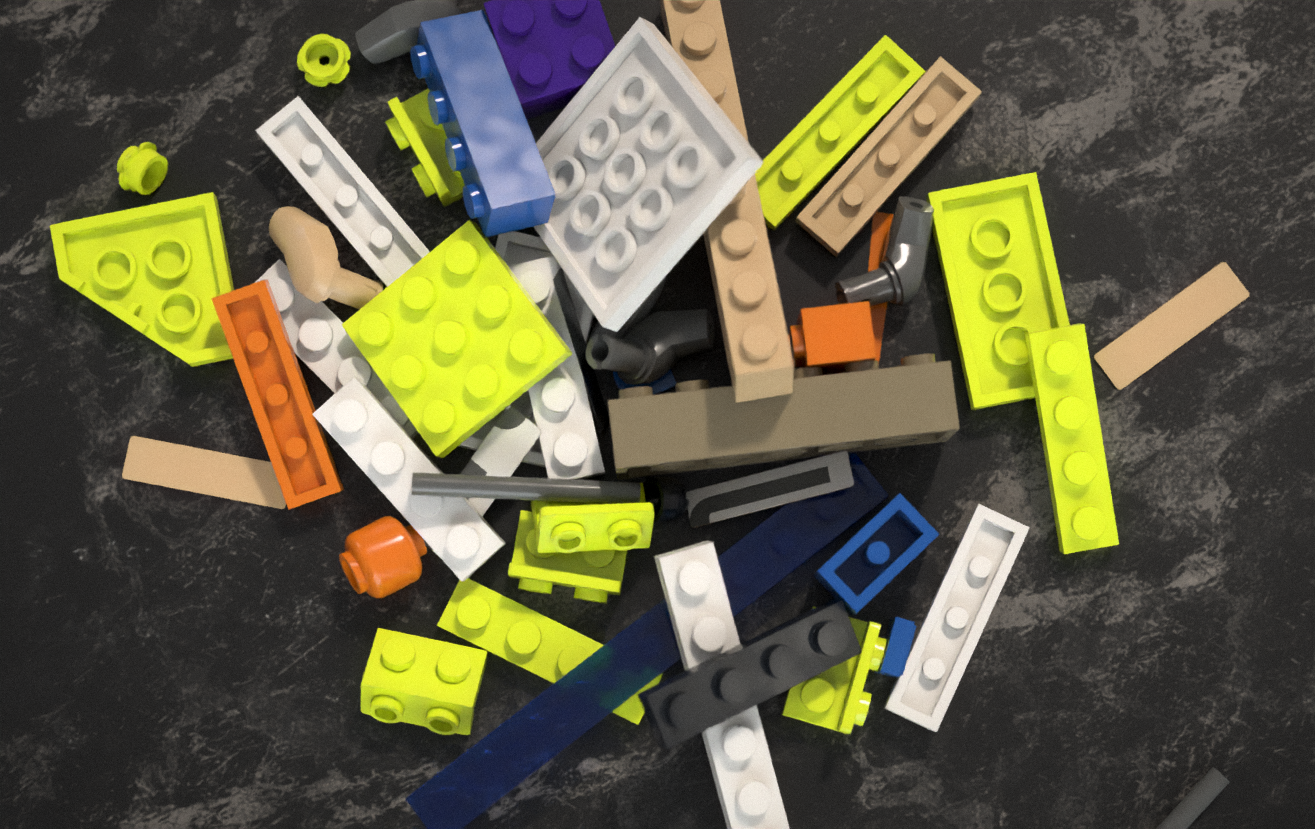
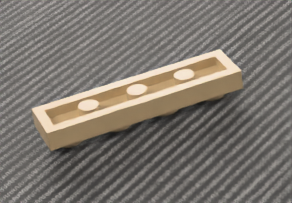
(888, 156)

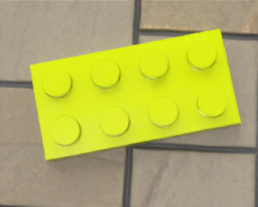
(997, 281)

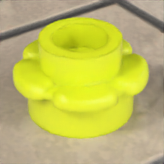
(318, 47)
(142, 168)

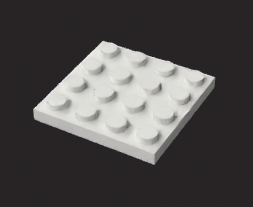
(637, 173)

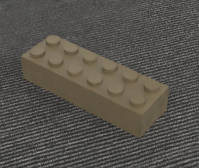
(822, 416)

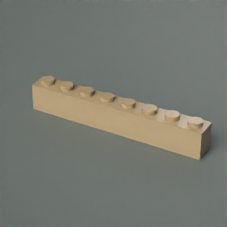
(738, 237)

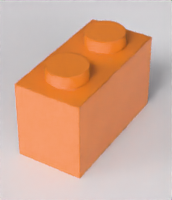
(832, 337)

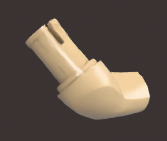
(314, 263)

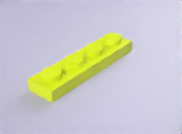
(834, 129)
(1072, 438)
(523, 637)

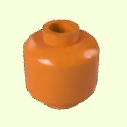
(383, 557)

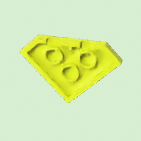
(154, 271)

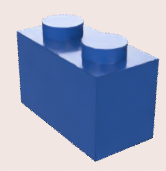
(876, 554)

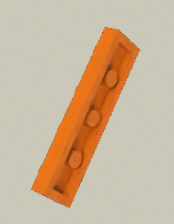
(277, 393)

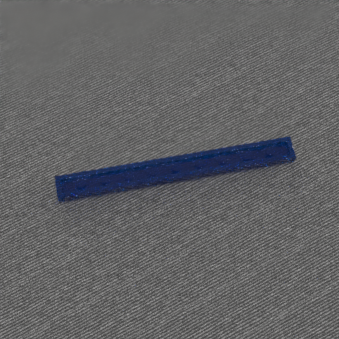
(633, 659)

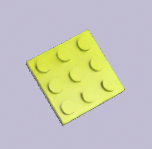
(456, 339)

